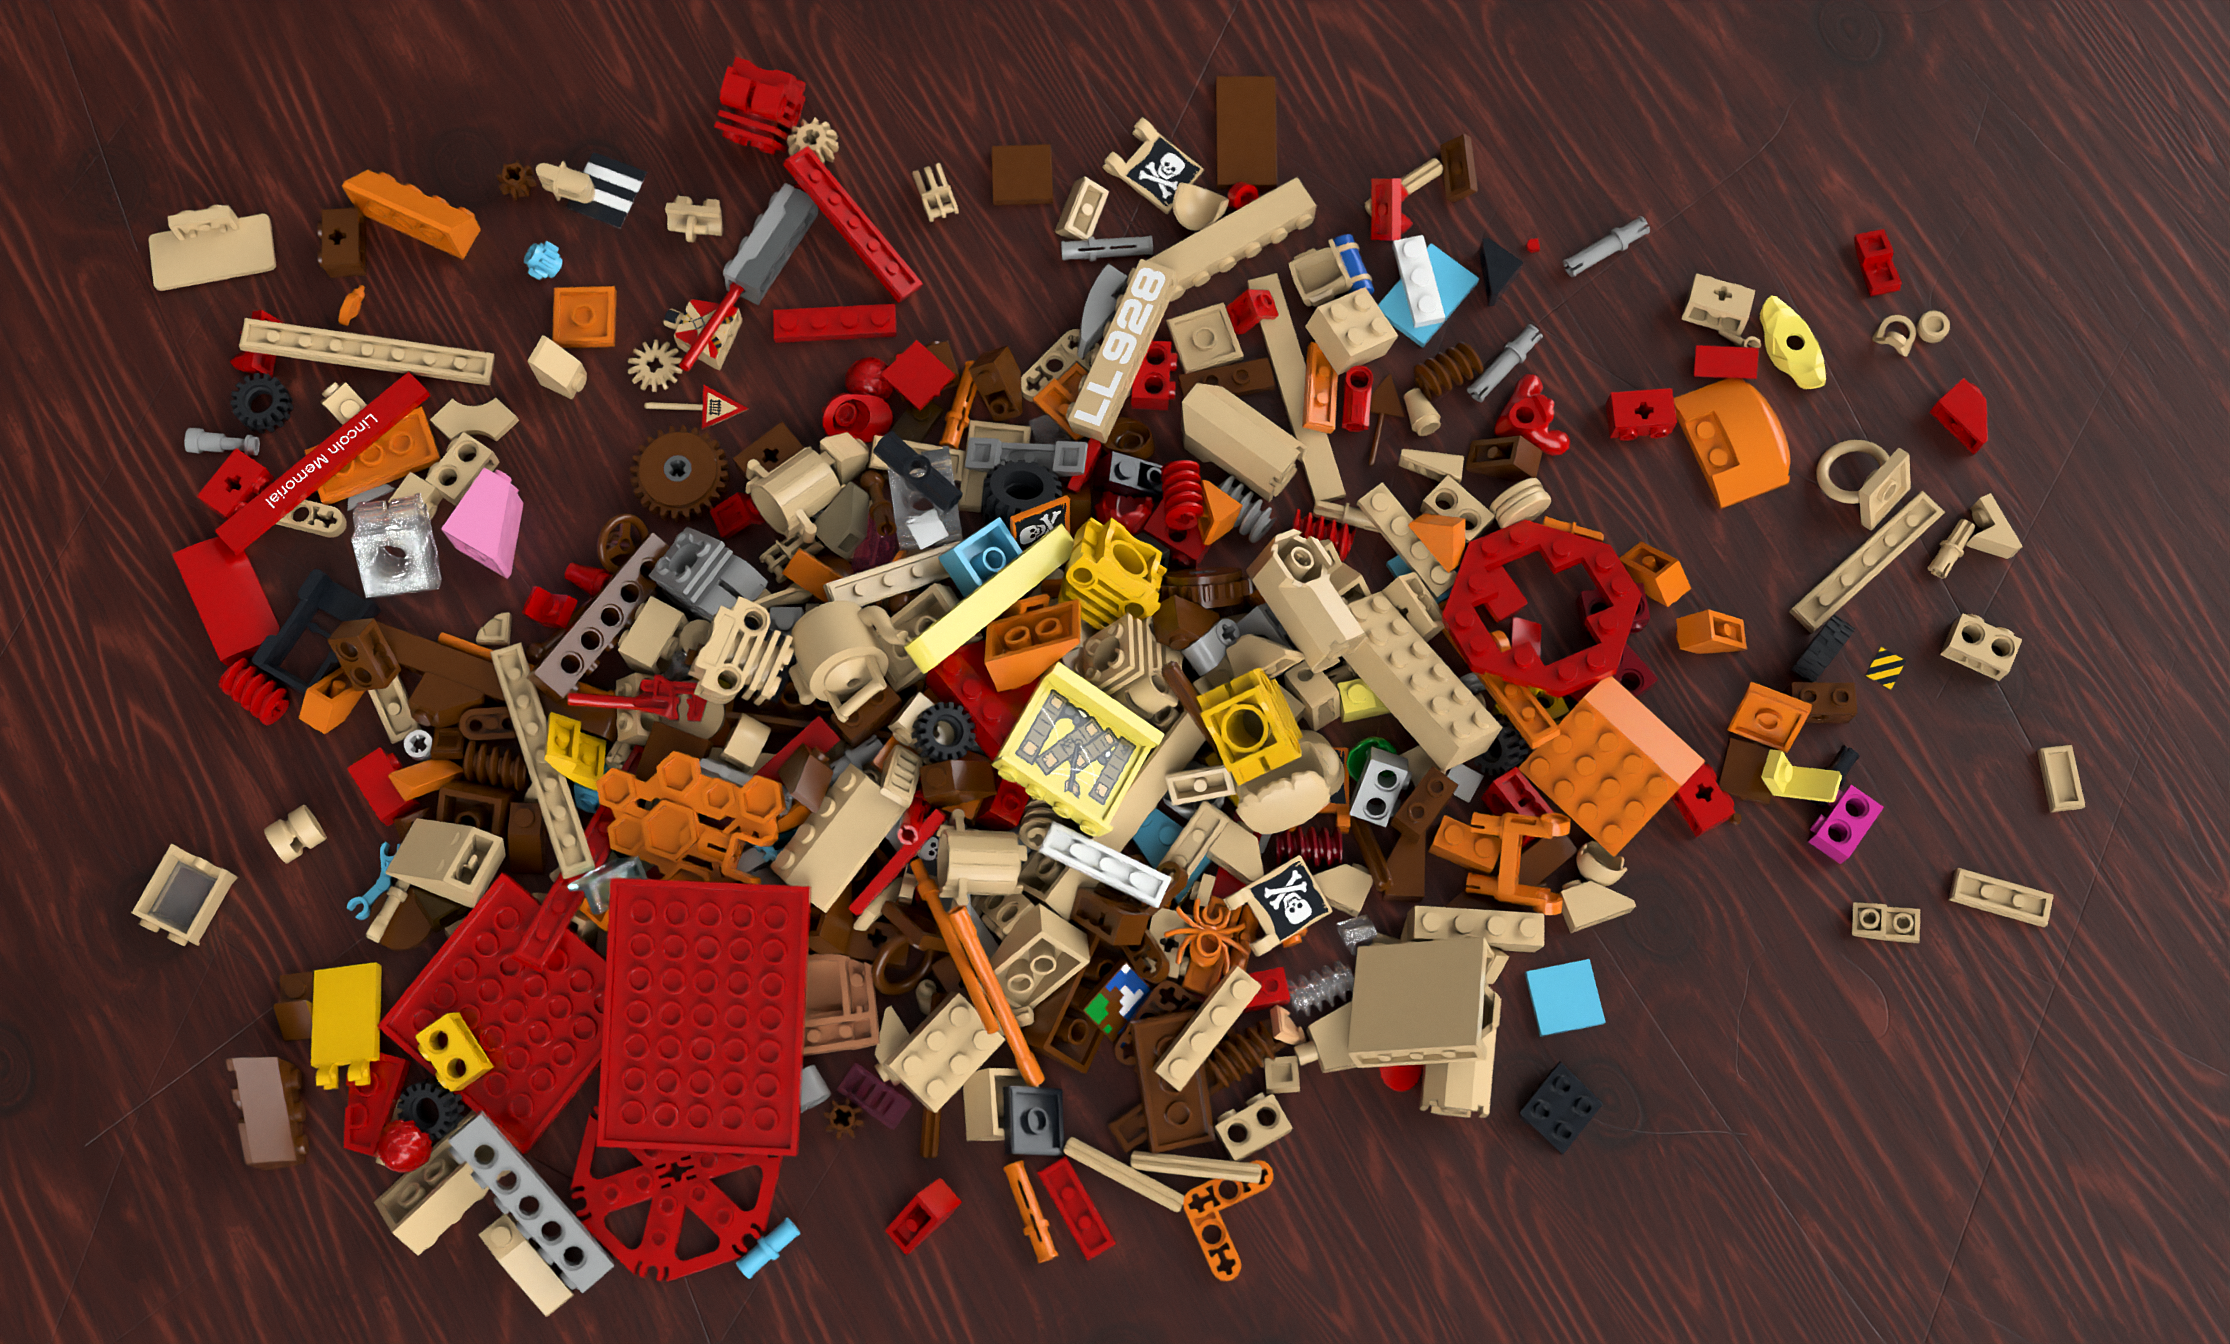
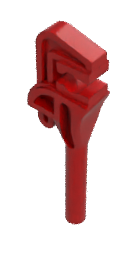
(658, 699)

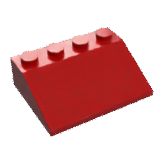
(967, 683)

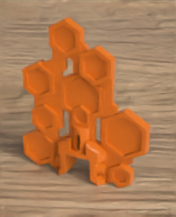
(673, 824)

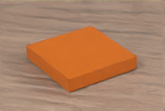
(584, 316)
(1769, 717)

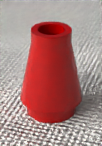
(587, 578)

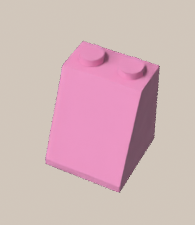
(487, 521)

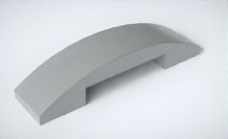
(1062, 459)

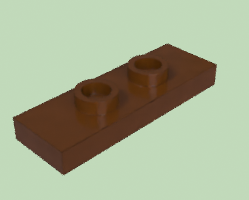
(1236, 378)

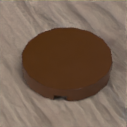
(407, 927)

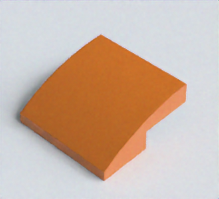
(1059, 394)

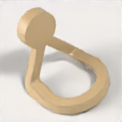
(1893, 338)

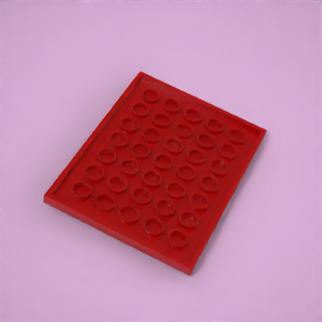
(704, 1016)

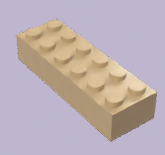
(1419, 686)

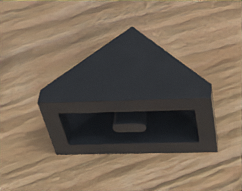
(1498, 269)

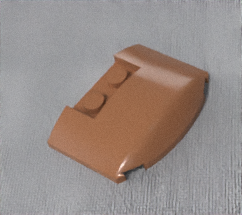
(839, 1005)

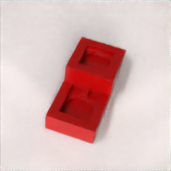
(1876, 262)

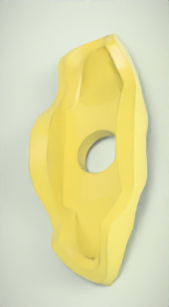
(1803, 365)

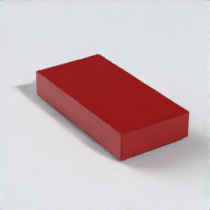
(1726, 362)

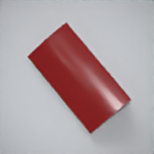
(227, 598)

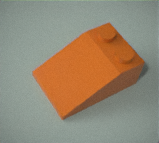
(1030, 643)

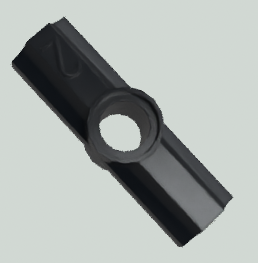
(904, 459)

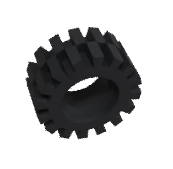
(254, 388)
(959, 723)
(1512, 749)
(444, 1100)

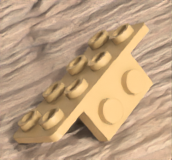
(210, 247)

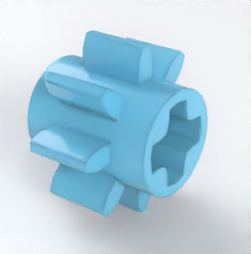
(543, 260)

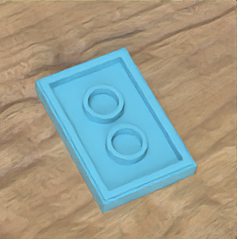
(1453, 285)

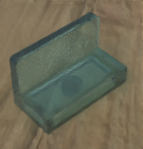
(597, 883)

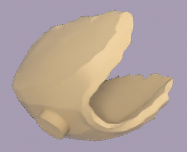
(1286, 794)

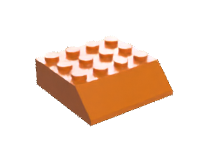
(1611, 765)

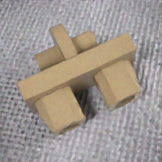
(694, 219)

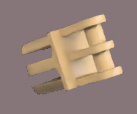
(566, 182)
(935, 195)
(787, 548)

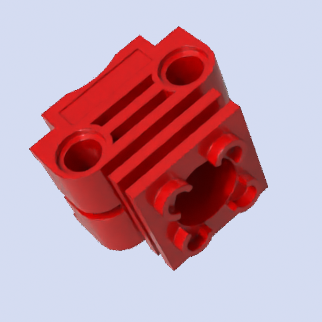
(760, 104)

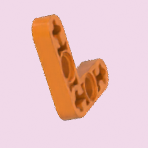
(1211, 1216)

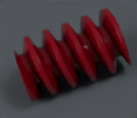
(1309, 845)

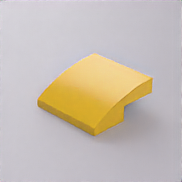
(574, 752)

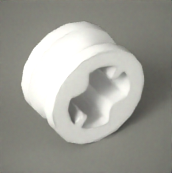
(409, 746)

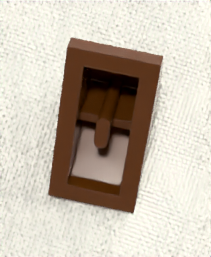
(1079, 506)

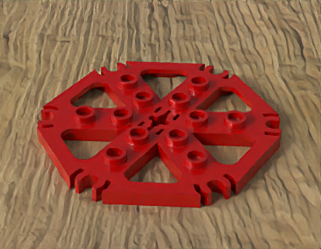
(670, 1204)

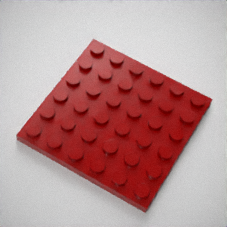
(531, 1024)

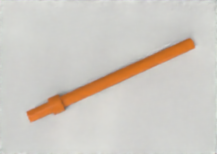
(929, 892)

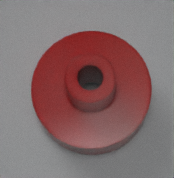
(1241, 195)

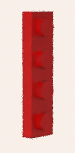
(834, 323)

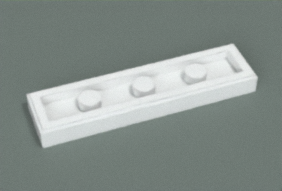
(1104, 864)

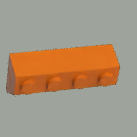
(413, 212)

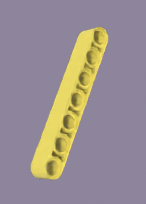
(990, 599)

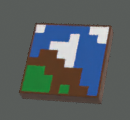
(1116, 1000)

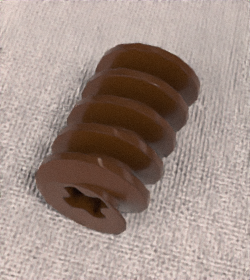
(1445, 368)
(496, 768)
(1242, 1054)

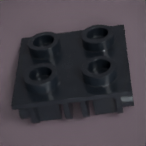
(1560, 1107)

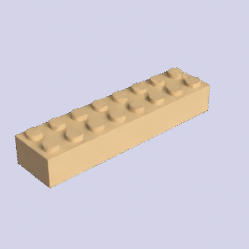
(1057, 884)

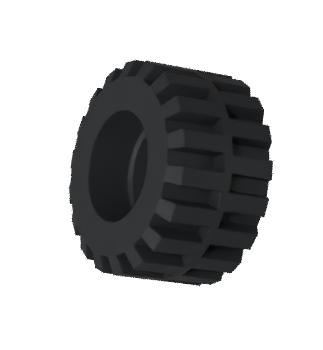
(1017, 488)

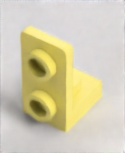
(1799, 782)

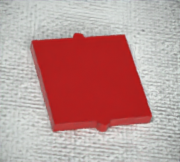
(918, 375)

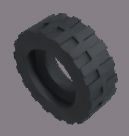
(1823, 649)

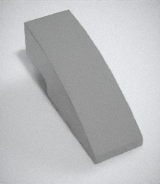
(1100, 307)

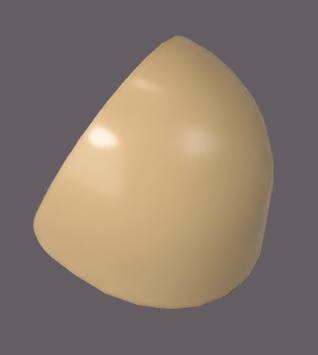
(1197, 206)

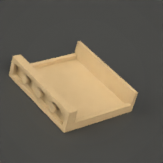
(1419, 1002)

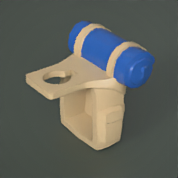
(1330, 271)

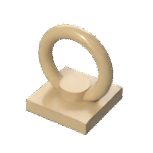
(1881, 488)

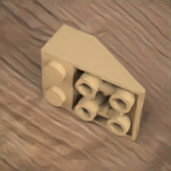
(448, 860)

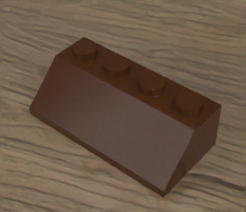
(1058, 1025)

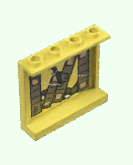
(1076, 749)

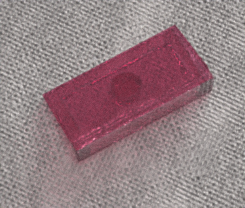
(874, 549)

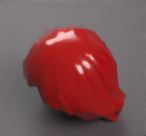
(1127, 511)

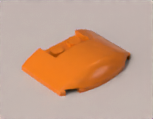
(1735, 440)

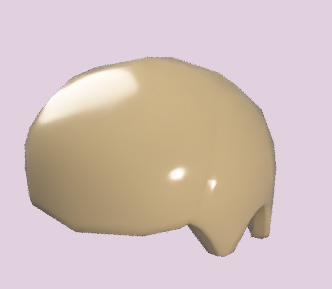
(1599, 865)

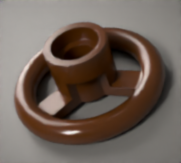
(617, 542)

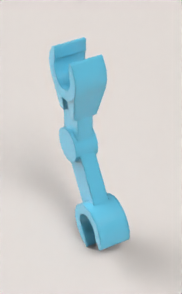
(382, 885)

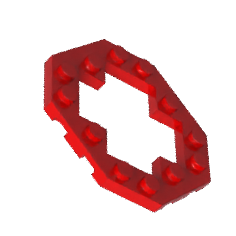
(1522, 664)

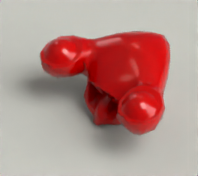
(1529, 416)

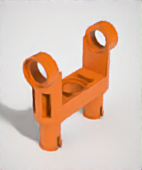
(1511, 830)

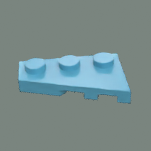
(1156, 838)

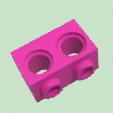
(1849, 827)

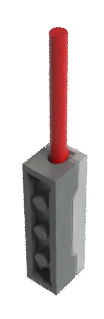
(760, 258)

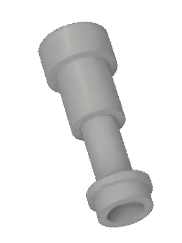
(198, 441)

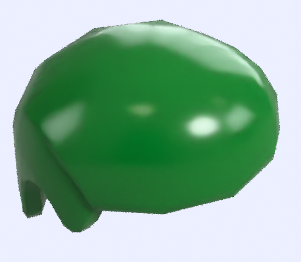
(1359, 754)

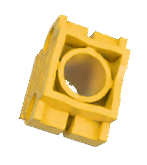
(1111, 574)
(1239, 751)

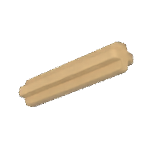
(1417, 178)

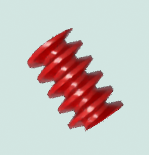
(1182, 494)
(1340, 538)
(253, 691)

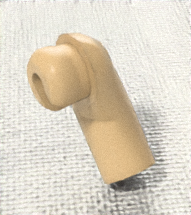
(923, 995)

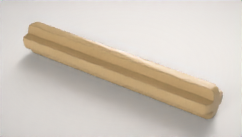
(1196, 1166)
(1124, 1174)

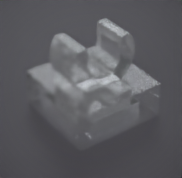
(1357, 930)

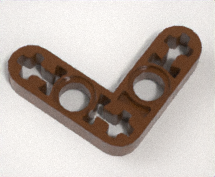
(1150, 946)
(1152, 1005)

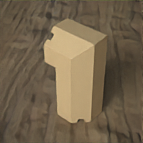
(1239, 440)
(1298, 591)
(1464, 1086)

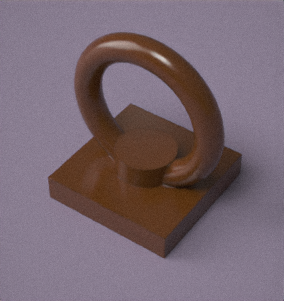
(918, 930)

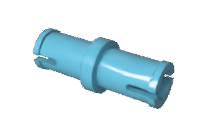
(768, 1248)

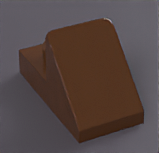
(296, 1006)

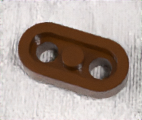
(491, 724)

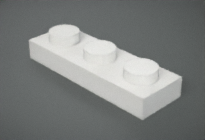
(1418, 281)

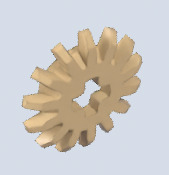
(661, 375)

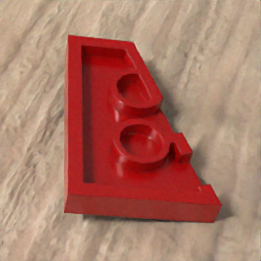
(373, 1104)

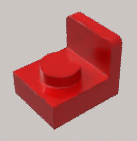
(1251, 309)
(735, 514)
(549, 608)

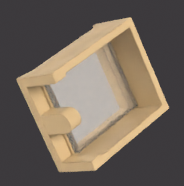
(183, 896)

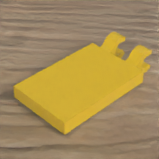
(346, 1022)

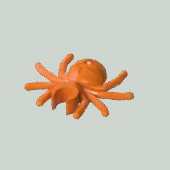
(1207, 937)

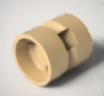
(293, 835)

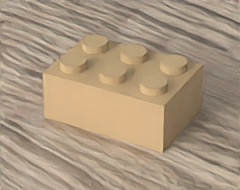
(943, 1052)

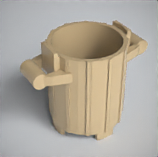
(794, 491)
(977, 861)

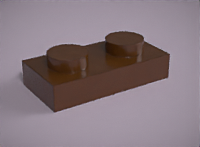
(1458, 168)

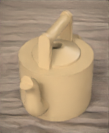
(842, 654)

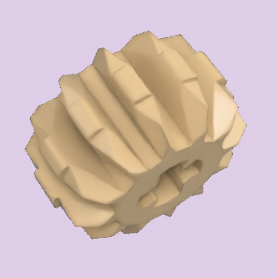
(814, 133)

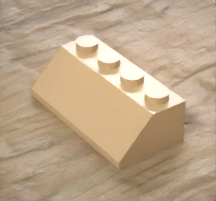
(838, 837)
(433, 1196)

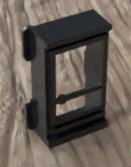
(315, 594)

